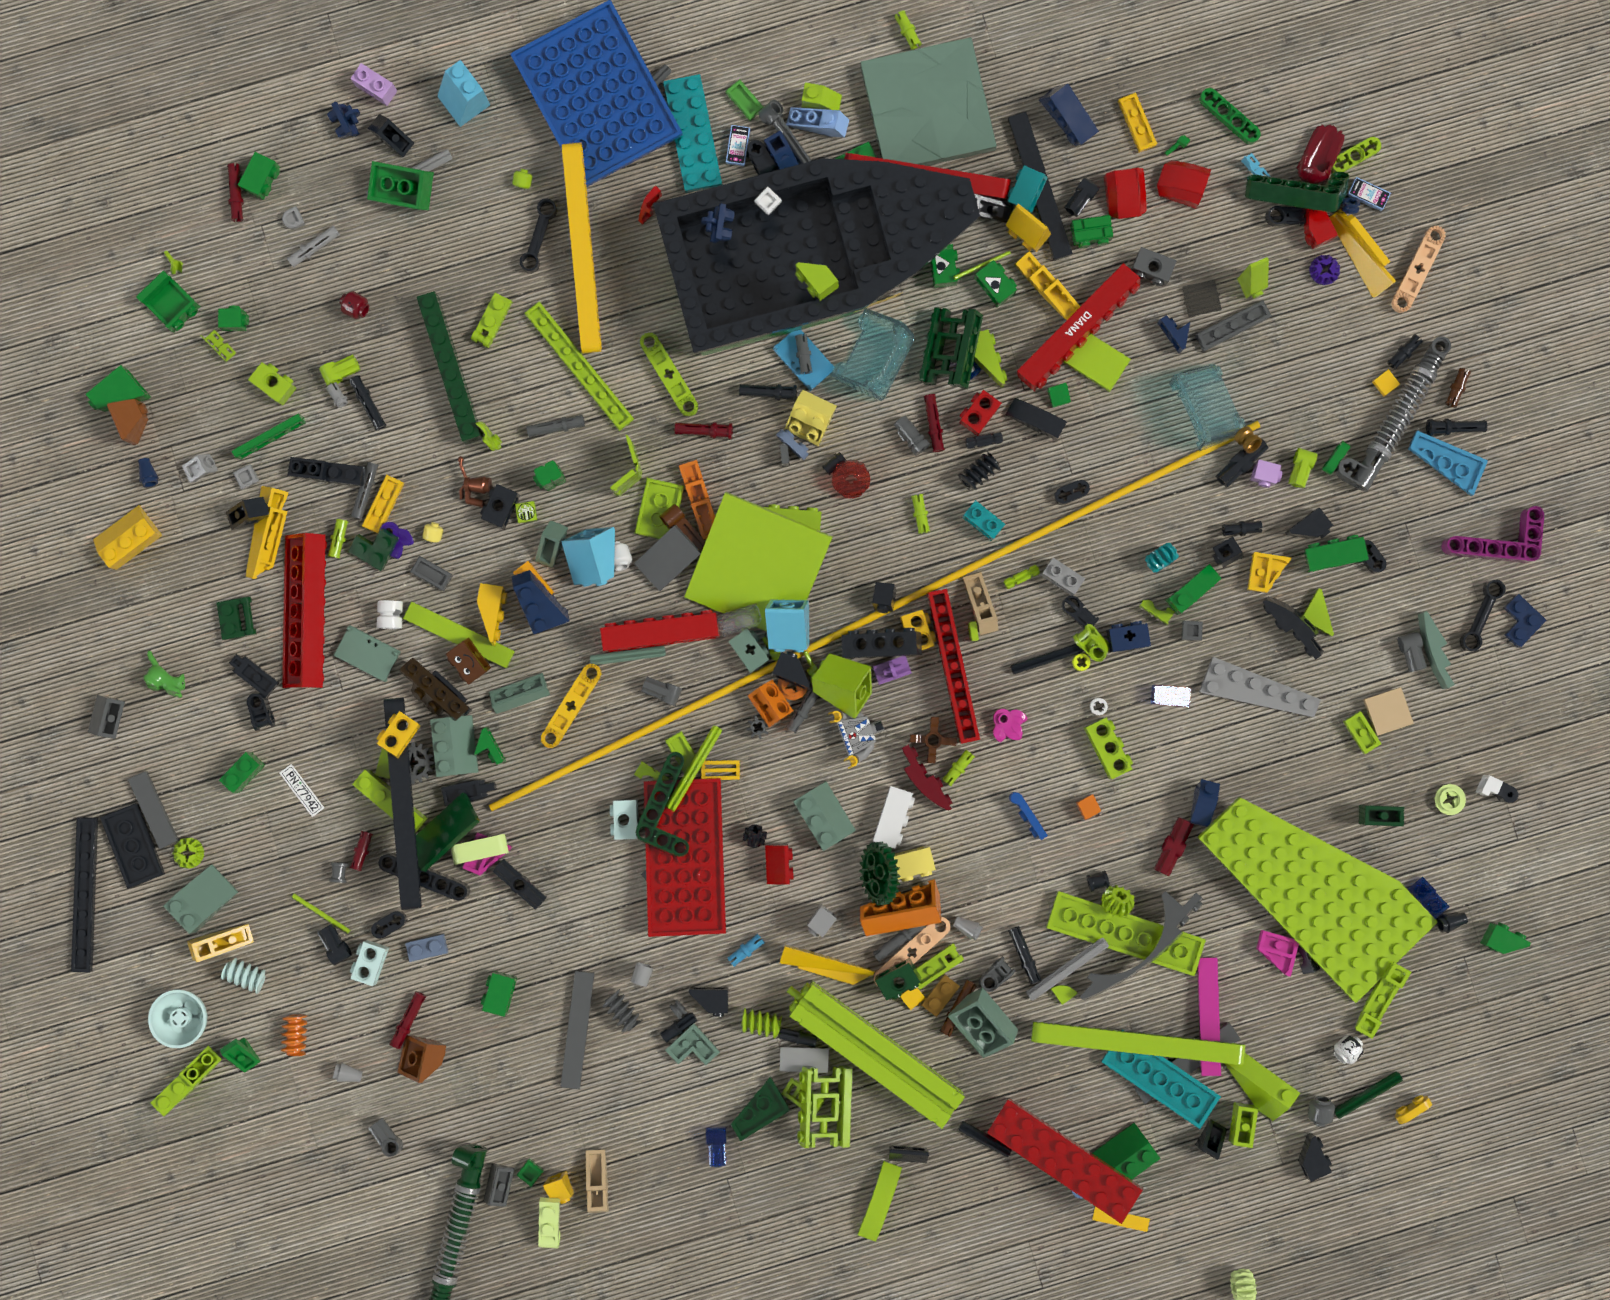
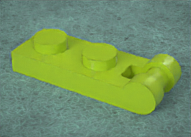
(492, 319)
(938, 965)

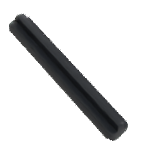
(1046, 658)

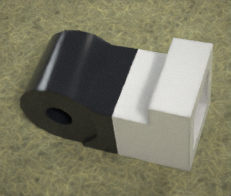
(1498, 788)

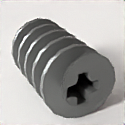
(621, 1011)

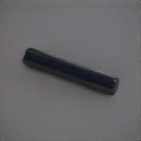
(984, 1139)

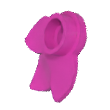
(1010, 726)

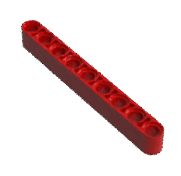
(980, 183)

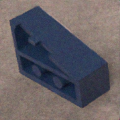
(1069, 114)
(538, 604)

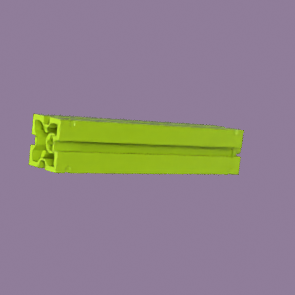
(875, 1053)

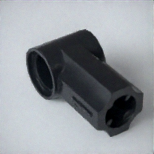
(1084, 193)
(335, 948)

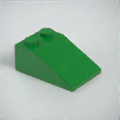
(400, 185)

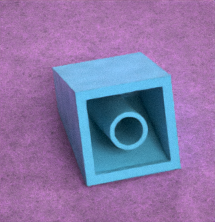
(461, 94)
(591, 556)
(787, 625)

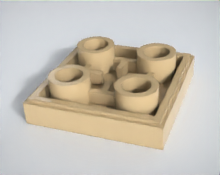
(1388, 711)

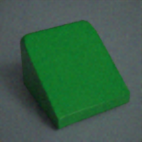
(1059, 395)

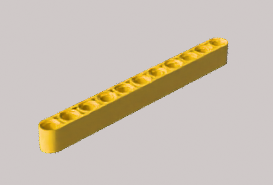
(581, 247)

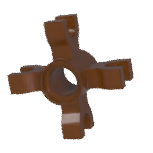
(934, 723)

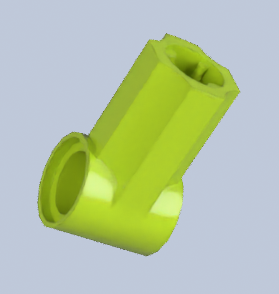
(336, 371)
(1303, 463)

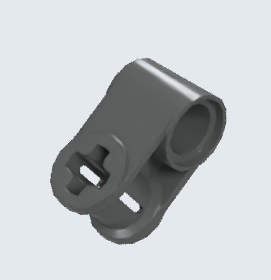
(996, 974)

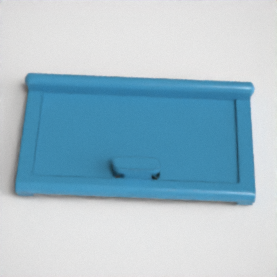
(820, 364)

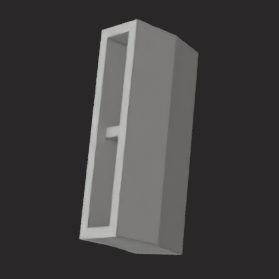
(794, 1058)

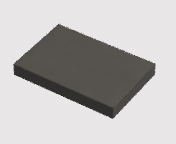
(667, 558)

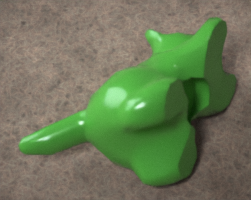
(158, 679)

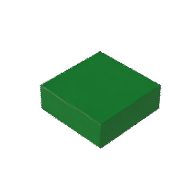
(530, 1172)

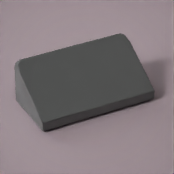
(498, 1185)

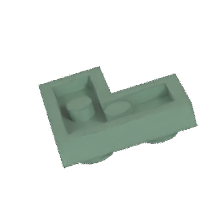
(693, 1040)

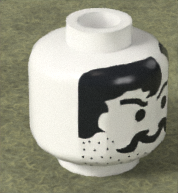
(1348, 1049)

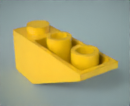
(490, 603)

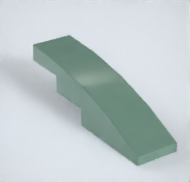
(1432, 643)

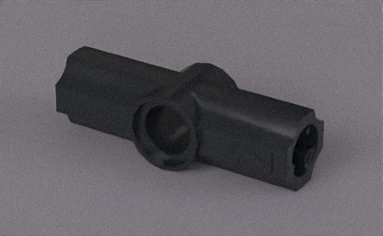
(1239, 465)
(529, 893)

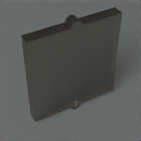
(1201, 298)

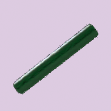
(1368, 1094)

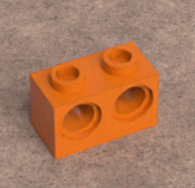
(770, 703)

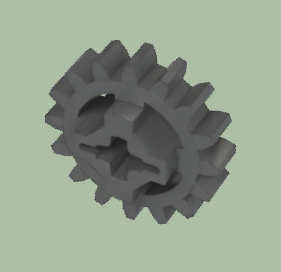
(421, 763)

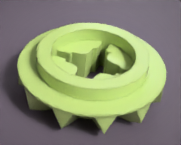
(1457, 803)

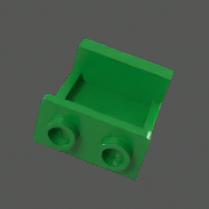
(168, 302)

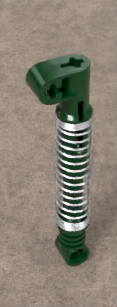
(471, 1159)

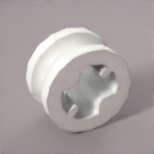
(1100, 700)

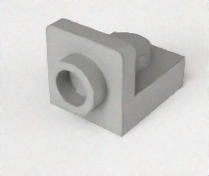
(199, 467)

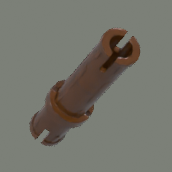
(968, 988)

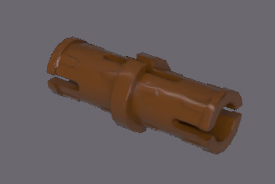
(1458, 387)

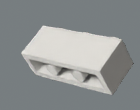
(893, 817)

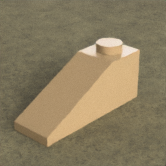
(981, 604)

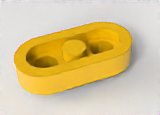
(1418, 1106)

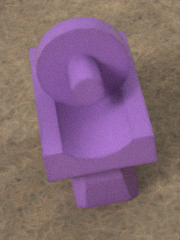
(892, 670)

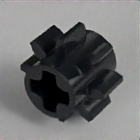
(754, 836)

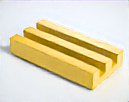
(737, 769)

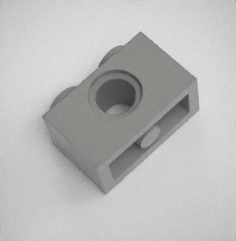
(1062, 576)
(821, 921)

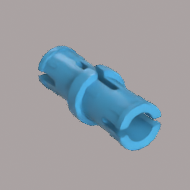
(746, 950)

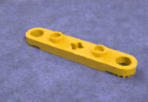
(563, 718)

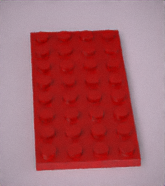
(689, 890)

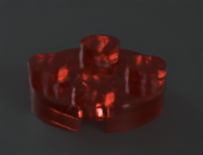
(854, 468)

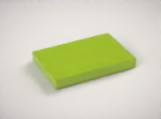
(1099, 362)
(656, 499)

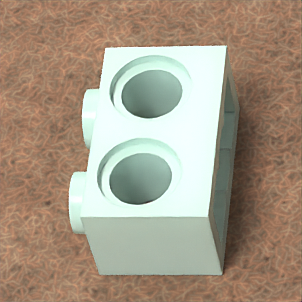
(373, 964)

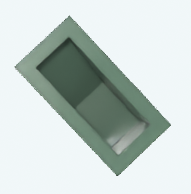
(551, 544)

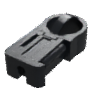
(1289, 216)
(1082, 615)

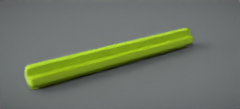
(693, 768)

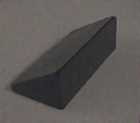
(908, 1154)

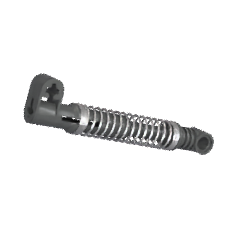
(1424, 373)

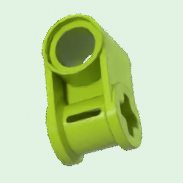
(1091, 639)

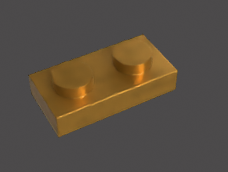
(940, 995)

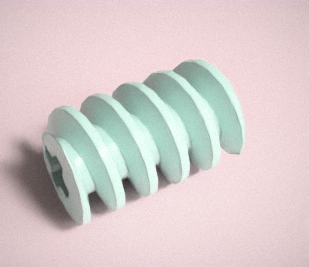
(243, 975)

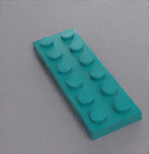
(696, 145)
(1165, 1083)

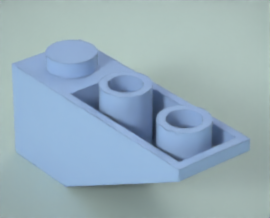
(819, 121)

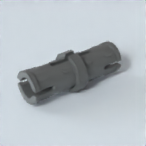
(803, 354)

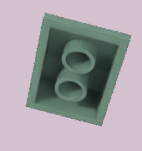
(200, 899)

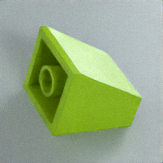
(843, 683)

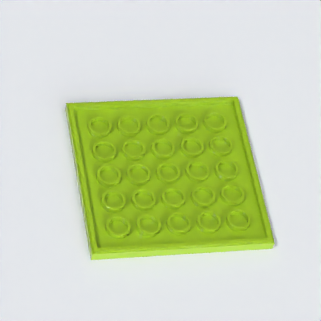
(755, 559)

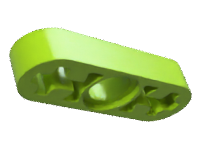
(1346, 155)

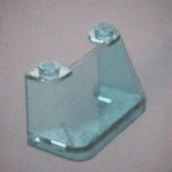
(875, 355)
(1208, 405)

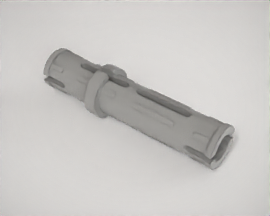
(294, 260)

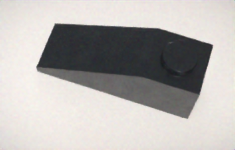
(993, 209)

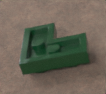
(375, 553)

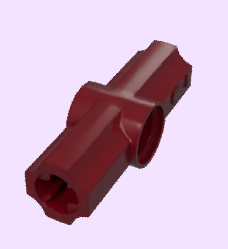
(1173, 846)

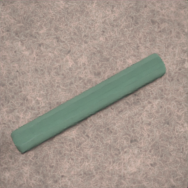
(628, 655)

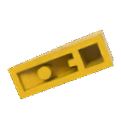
(219, 942)

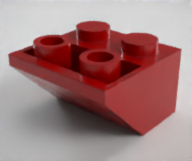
(777, 864)

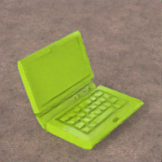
(631, 477)

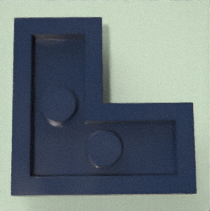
(1527, 619)

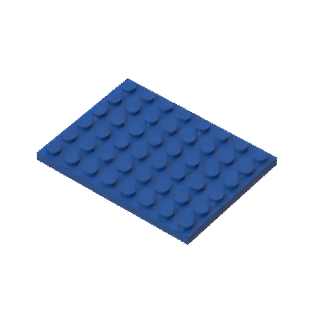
(597, 91)

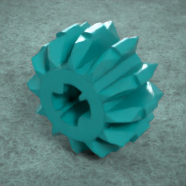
(1161, 557)

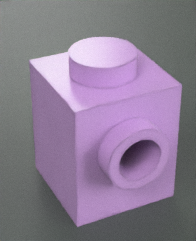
(1266, 473)

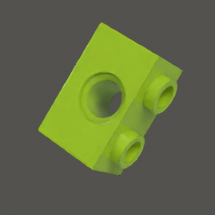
(262, 377)
(1243, 1125)

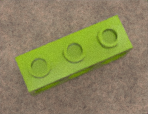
(1099, 742)

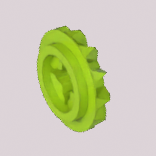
(194, 859)

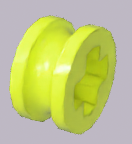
(1086, 662)

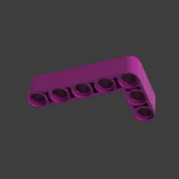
(1500, 547)

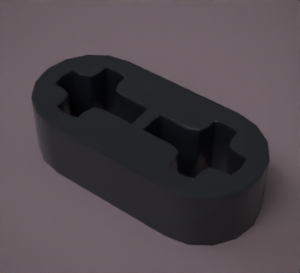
(1069, 488)
(1377, 556)
(391, 928)

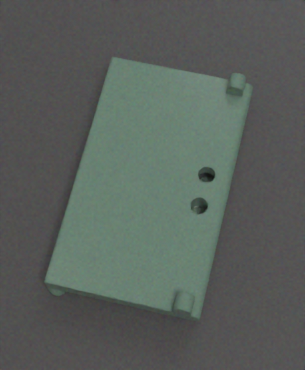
(369, 656)

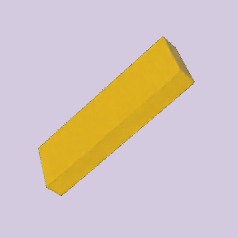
(1137, 122)
(383, 503)

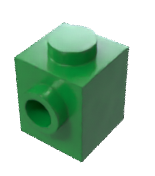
(232, 319)

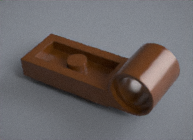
(675, 516)

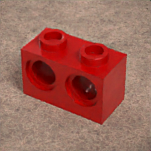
(982, 414)

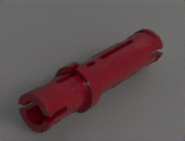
(235, 193)
(935, 430)
(405, 1024)

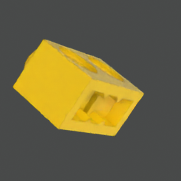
(924, 629)
(402, 737)

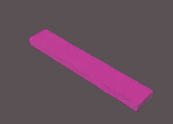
(1208, 1009)

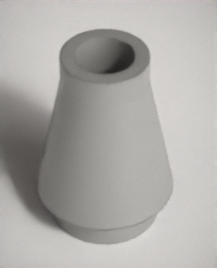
(969, 928)
(346, 1073)

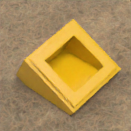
(912, 998)

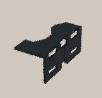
(1306, 964)

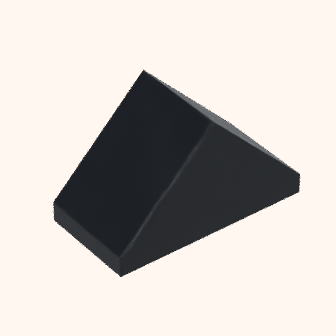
(1212, 1139)

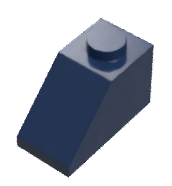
(1204, 802)

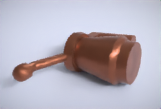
(478, 484)

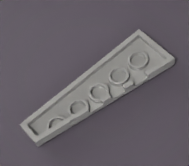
(1241, 685)

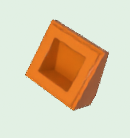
(1088, 807)

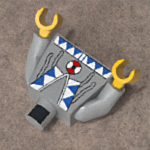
(857, 735)

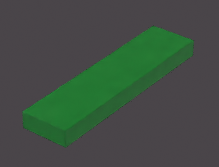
(269, 436)

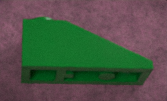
(1193, 589)

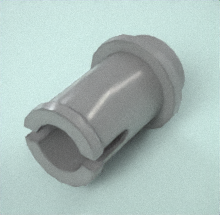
(337, 395)

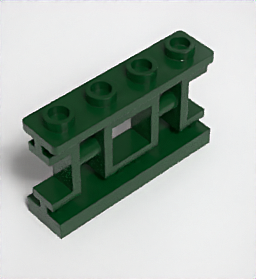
(964, 350)

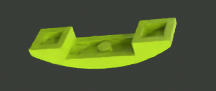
(1380, 999)
(880, 1201)

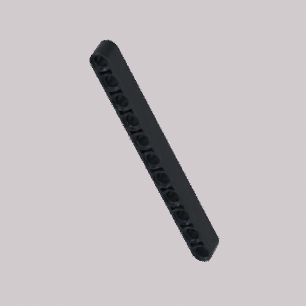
(403, 815)

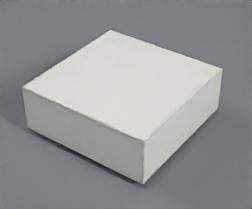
(768, 201)

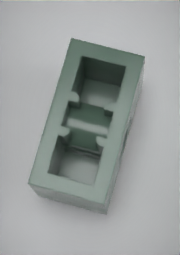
(740, 645)

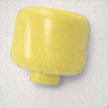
(432, 532)

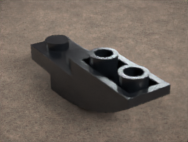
(326, 471)
(1289, 618)

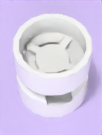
(389, 614)

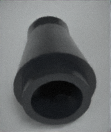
(1450, 922)

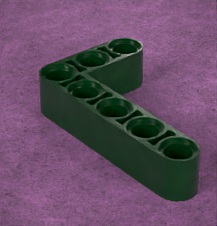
(1297, 193)
(659, 808)

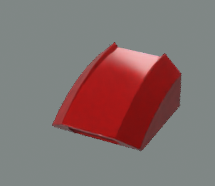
(1183, 182)
(1125, 193)

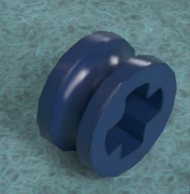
(1350, 205)

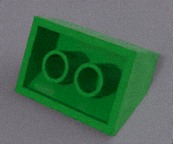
(1128, 1152)

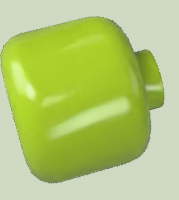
(522, 179)

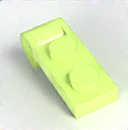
(549, 1223)

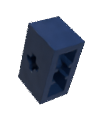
(1139, 632)

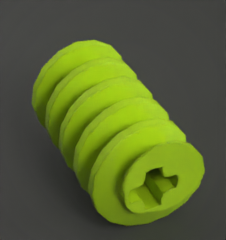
(760, 1023)

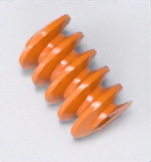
(294, 1035)

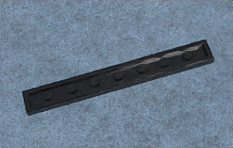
(1046, 202)
(84, 894)

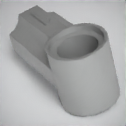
(642, 974)

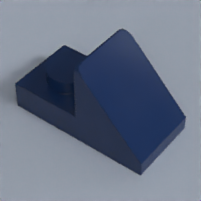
(1177, 337)

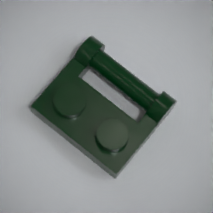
(230, 618)

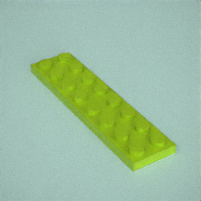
(1124, 934)

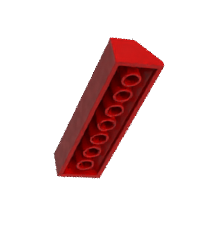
(304, 611)

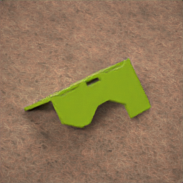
(220, 345)
(1163, 616)
(645, 769)

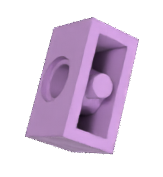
(374, 84)

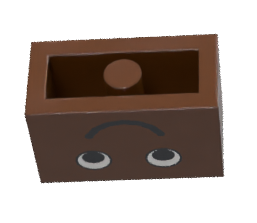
(468, 661)

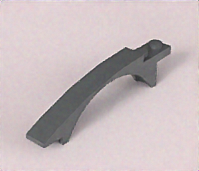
(1174, 917)

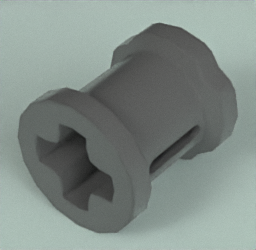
(338, 872)

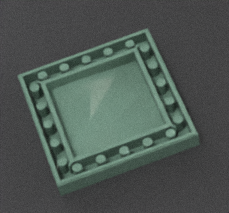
(929, 104)

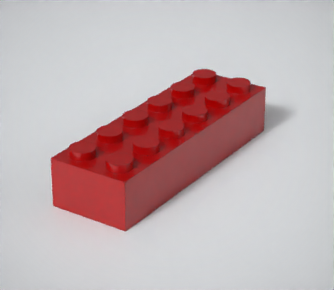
(660, 632)

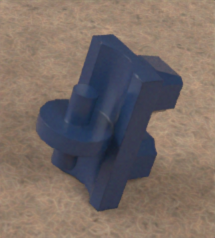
(347, 119)
(716, 223)

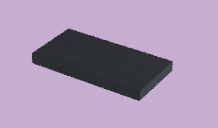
(132, 845)

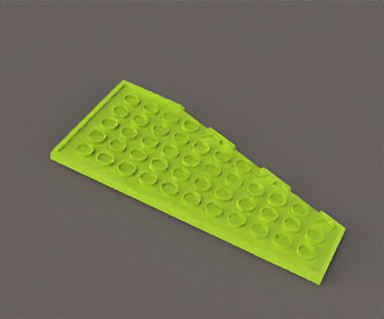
(1325, 899)

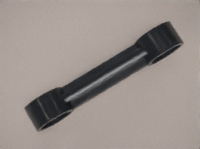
(538, 235)
(1482, 615)

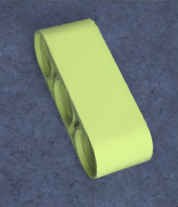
(479, 849)

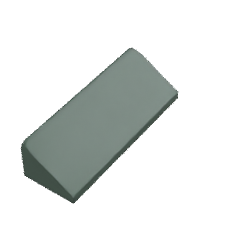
(519, 693)

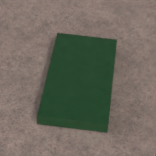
(445, 831)

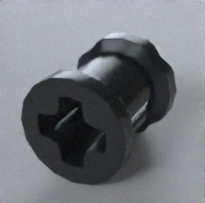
(1098, 881)

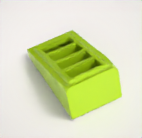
(789, 1087)

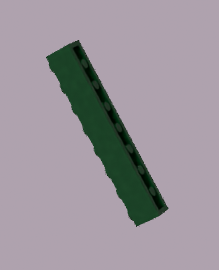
(449, 367)

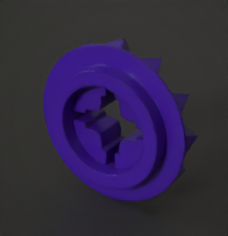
(1326, 278)

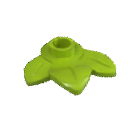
(489, 439)

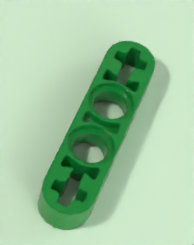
(1227, 118)

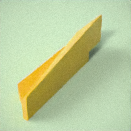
(1363, 252)
(267, 533)
(824, 965)

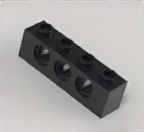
(911, 646)

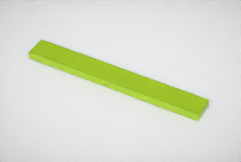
(579, 366)

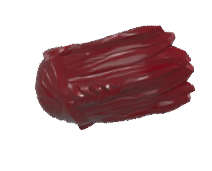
(1320, 154)

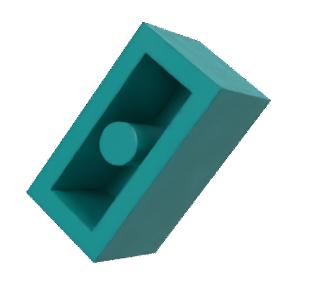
(1027, 188)

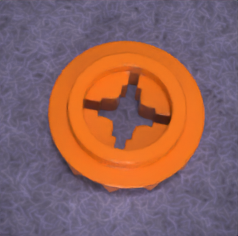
(790, 693)

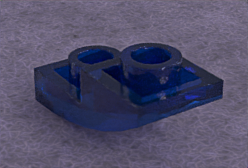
(1428, 897)

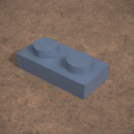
(426, 947)

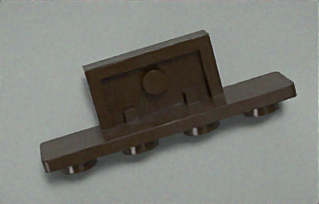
(432, 691)

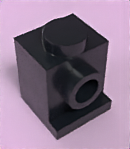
(1228, 546)

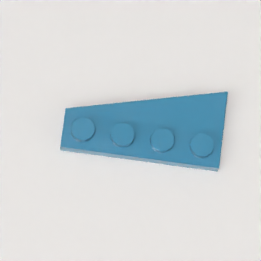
(1452, 462)

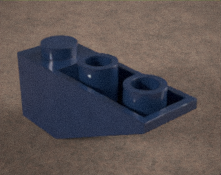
(780, 150)

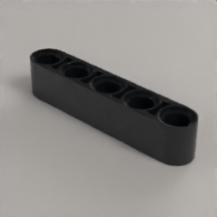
(432, 883)

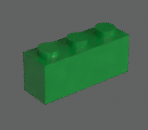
(1336, 553)

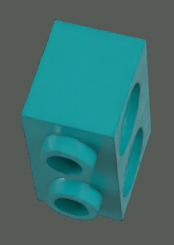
(983, 520)

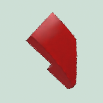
(645, 211)

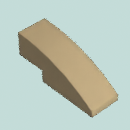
(596, 1181)

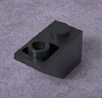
(1313, 1160)

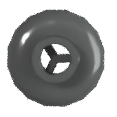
(1321, 1111)

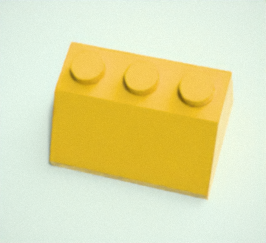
(126, 538)

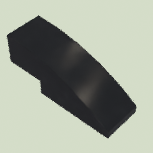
(1036, 418)

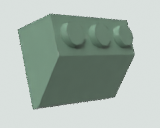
(454, 746)
(824, 816)
(983, 1023)

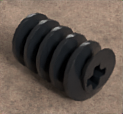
(979, 471)

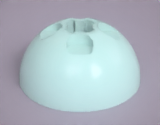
(167, 1019)

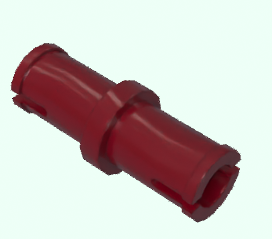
(361, 850)

